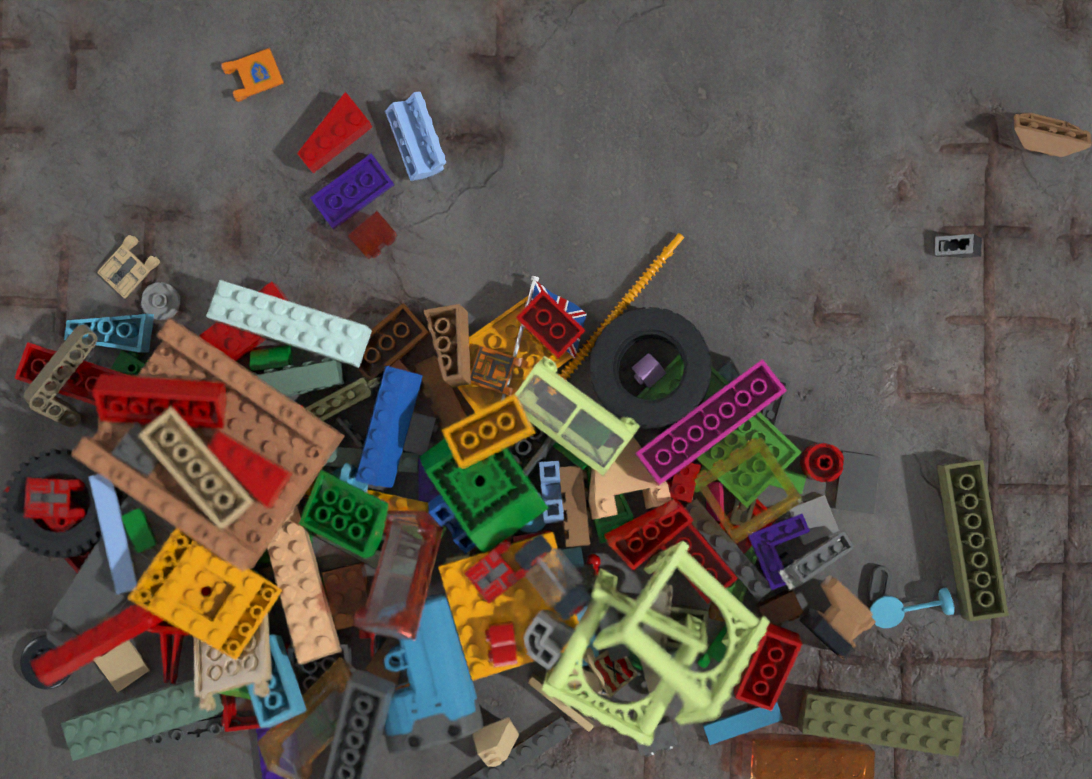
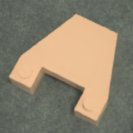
(624, 476)

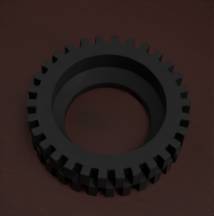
(32, 536)

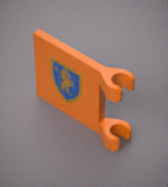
(256, 72)

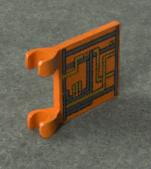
(494, 369)

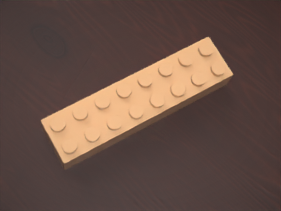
(302, 591)

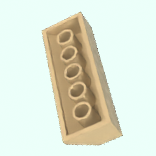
(196, 469)

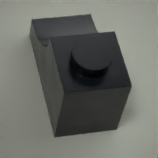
(958, 246)

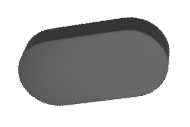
(879, 583)

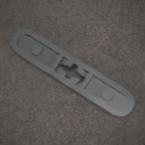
(181, 734)

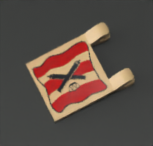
(610, 674)

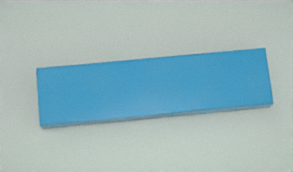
(741, 723)

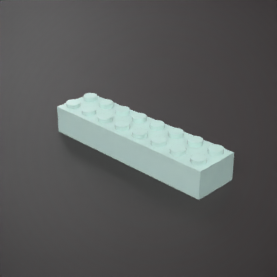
(289, 323)

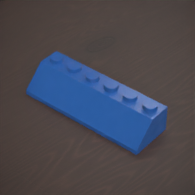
(388, 427)

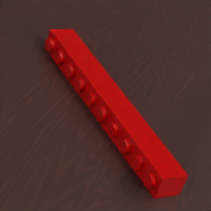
(97, 641)

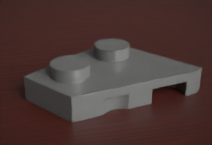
(135, 452)

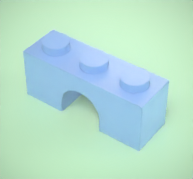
(551, 491)

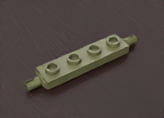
(343, 398)

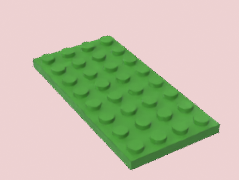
(753, 475)

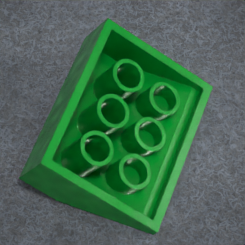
(345, 515)

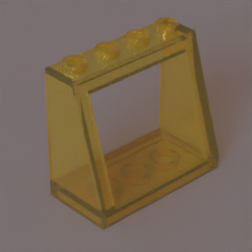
(736, 458)

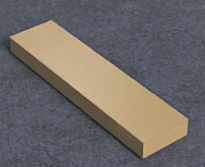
(573, 712)

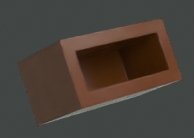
(780, 608)

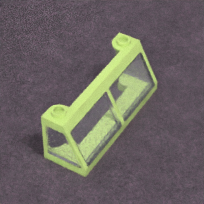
(573, 417)

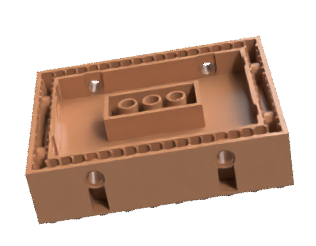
(254, 415)

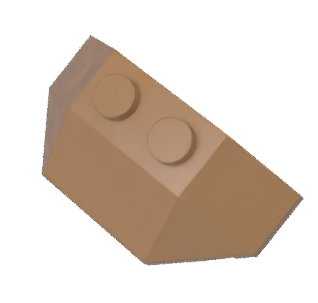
(1050, 135)

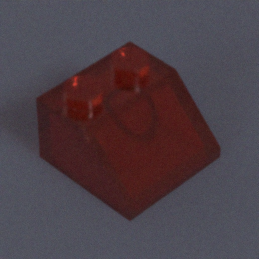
(373, 235)

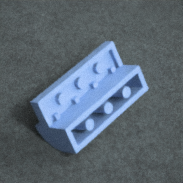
(416, 137)

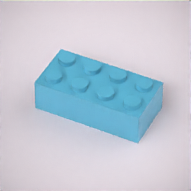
(284, 694)

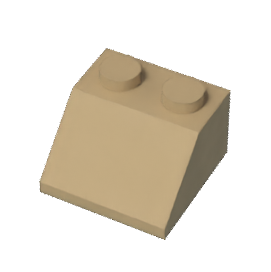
(496, 741)

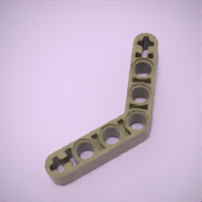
(662, 605)

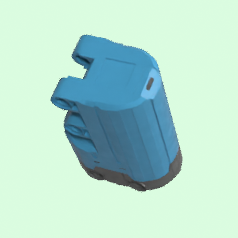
(441, 696)

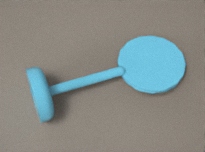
(890, 611)

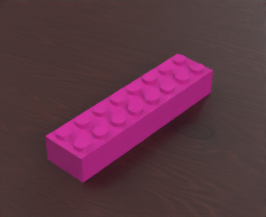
(710, 422)

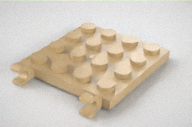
(220, 672)

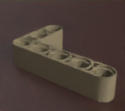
(59, 377)

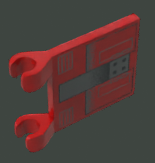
(51, 499)
(493, 574)

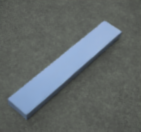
(114, 534)

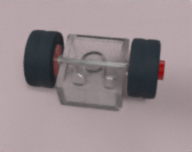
(553, 577)

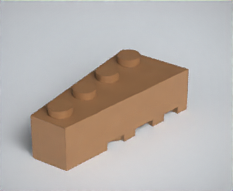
(451, 342)
(574, 506)

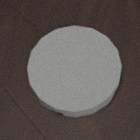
(165, 304)

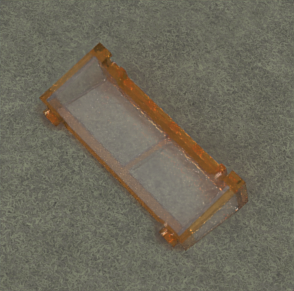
(299, 740)

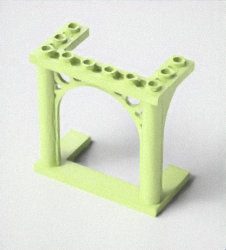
(746, 632)
(644, 718)

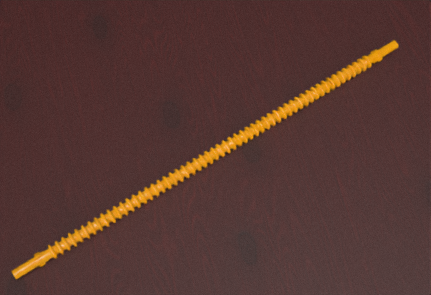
(666, 252)

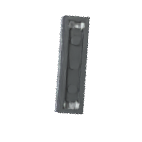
(816, 560)

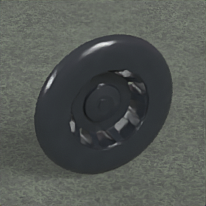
(29, 654)

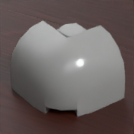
(547, 637)

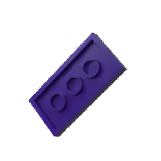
(352, 191)

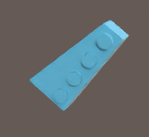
(119, 332)

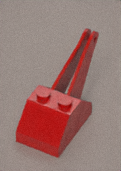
(169, 659)

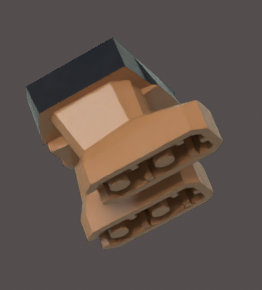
(841, 621)

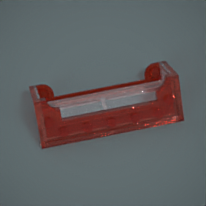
(401, 575)

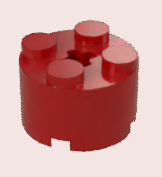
(832, 462)

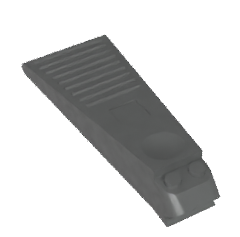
(93, 592)

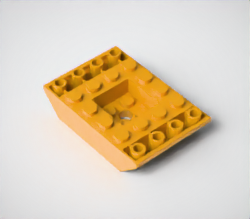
(225, 616)

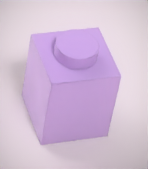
(648, 371)

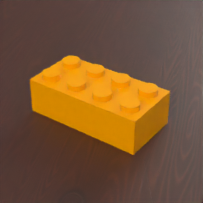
(488, 431)

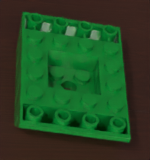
(488, 511)

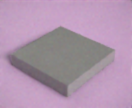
(818, 518)

